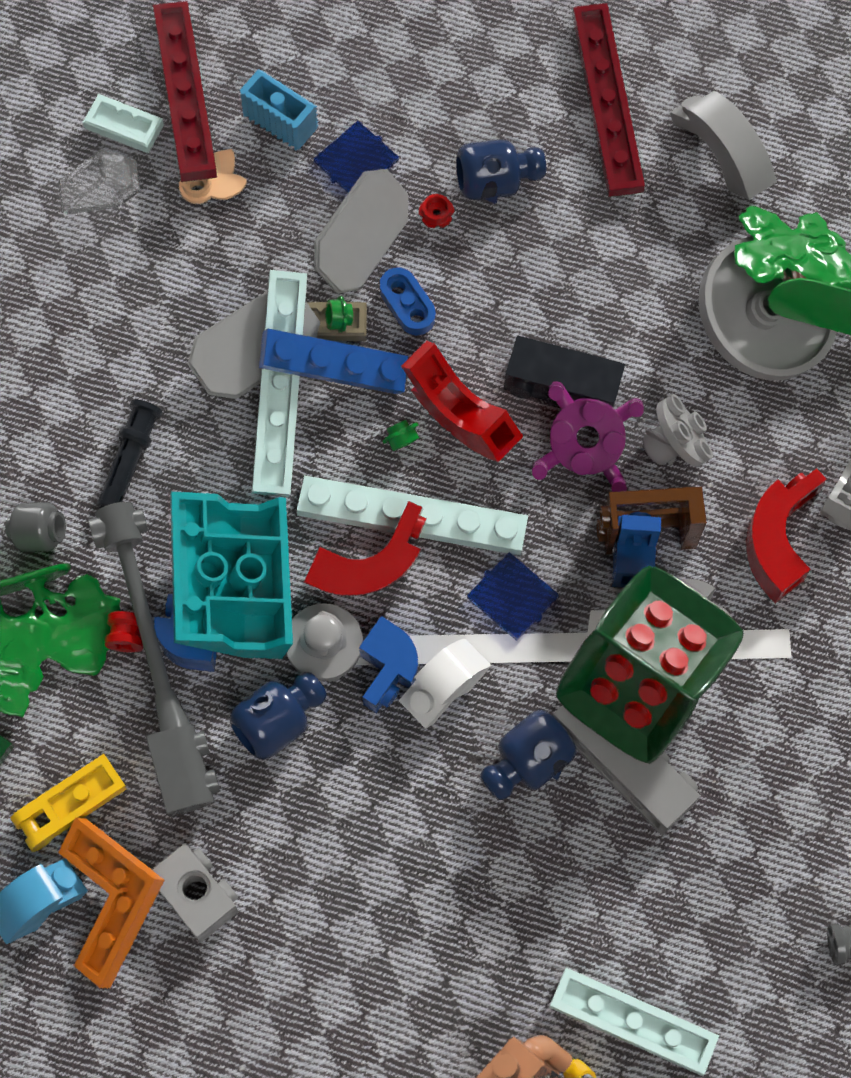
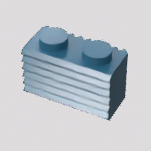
(278, 109)

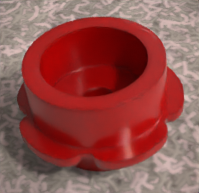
(439, 203)

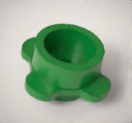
(401, 435)

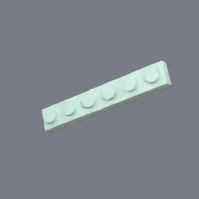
(279, 390)
(383, 509)

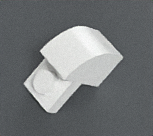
(443, 680)

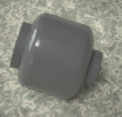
(35, 527)

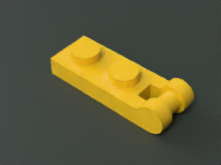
(69, 799)

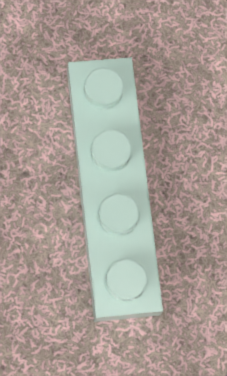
(634, 1021)

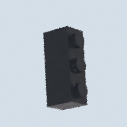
(539, 364)

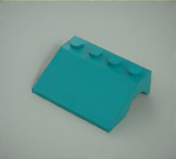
(231, 575)

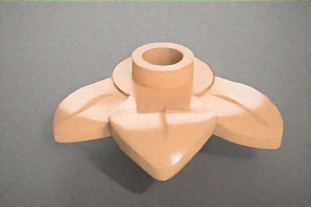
(222, 188)

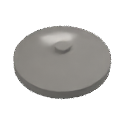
(748, 331)

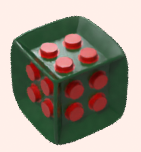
(648, 663)

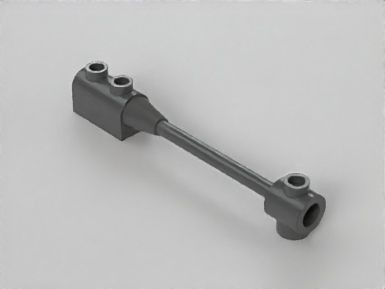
(177, 747)

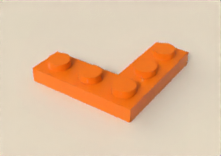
(131, 895)

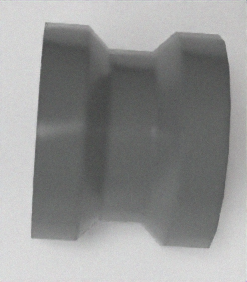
(839, 943)

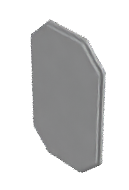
(361, 231)
(229, 352)

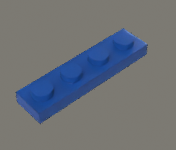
(332, 361)

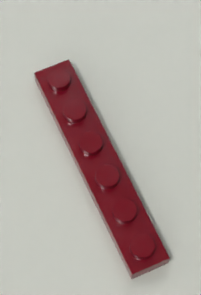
(184, 92)
(608, 100)

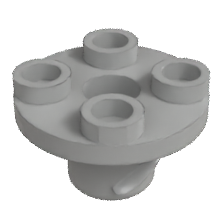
(677, 435)
(325, 641)

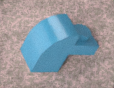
(35, 896)

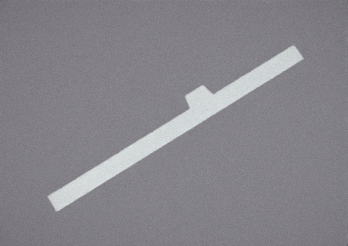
(563, 646)

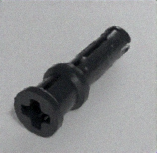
(133, 440)

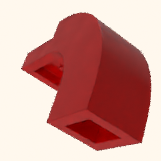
(457, 409)
(768, 550)
(372, 574)

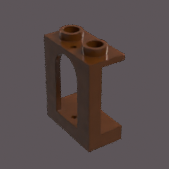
(689, 517)

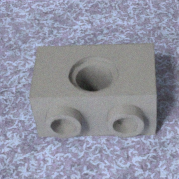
(200, 915)

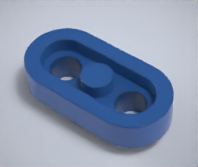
(408, 303)

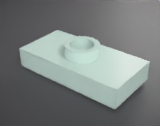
(123, 123)

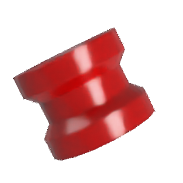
(124, 632)

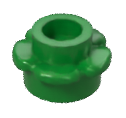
(338, 314)

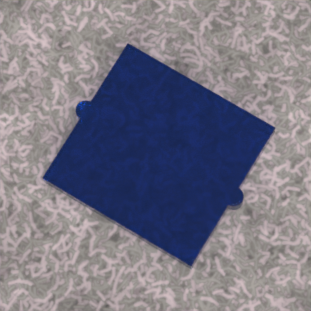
(353, 154)
(512, 596)

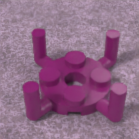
(587, 459)

